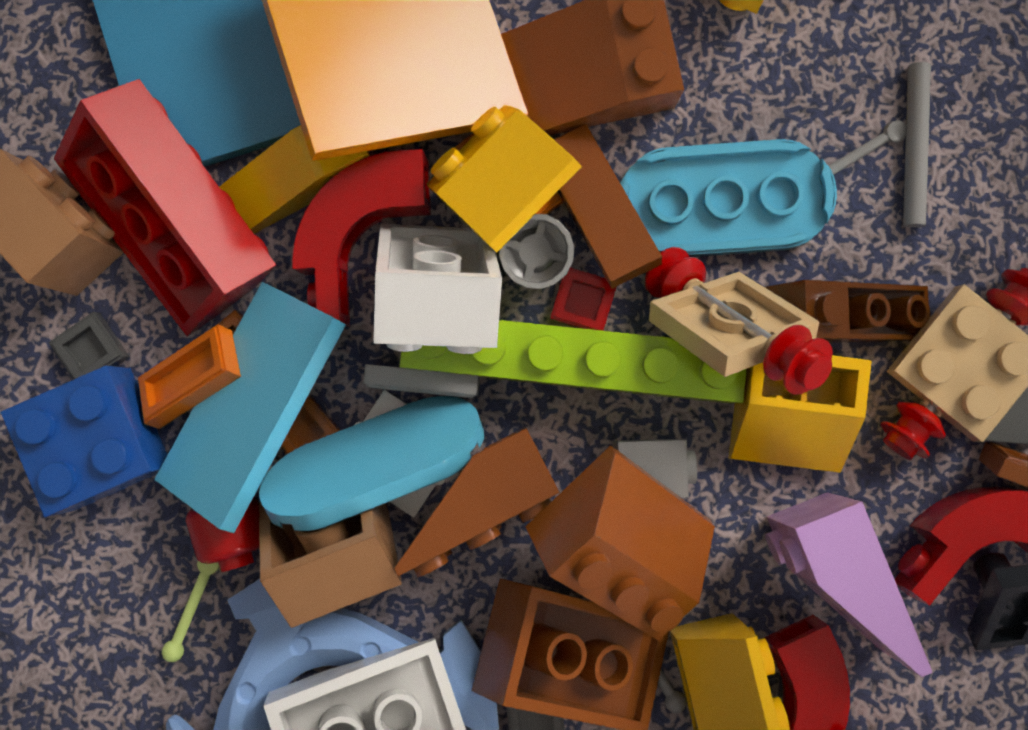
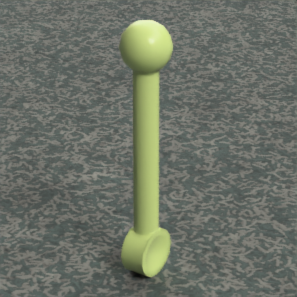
(174, 650)

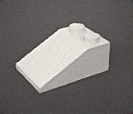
(436, 289)
(376, 693)

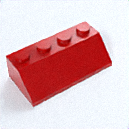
(161, 204)

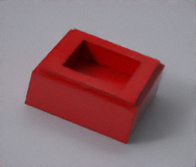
(583, 300)

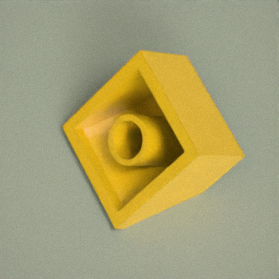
(501, 174)

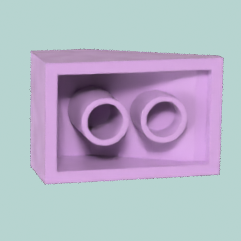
(839, 557)

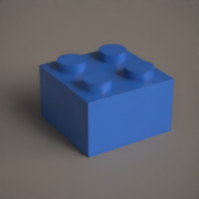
(84, 440)

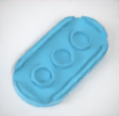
(732, 196)
(371, 463)

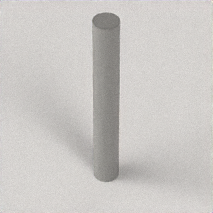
(917, 145)

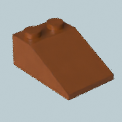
(595, 63)
(567, 659)

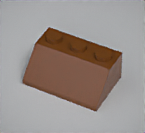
(626, 544)

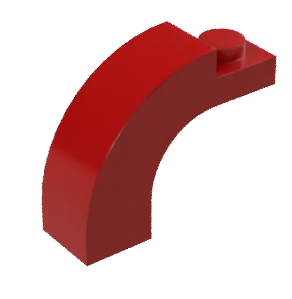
(344, 209)
(955, 531)
(812, 675)

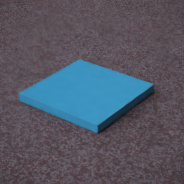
(207, 67)

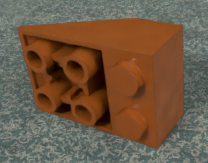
(492, 488)

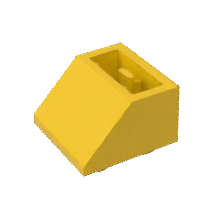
(801, 429)
(726, 676)

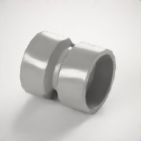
(538, 253)

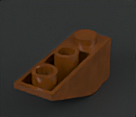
(859, 309)

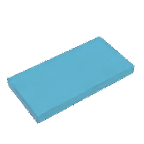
(242, 426)

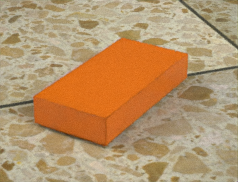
(188, 376)

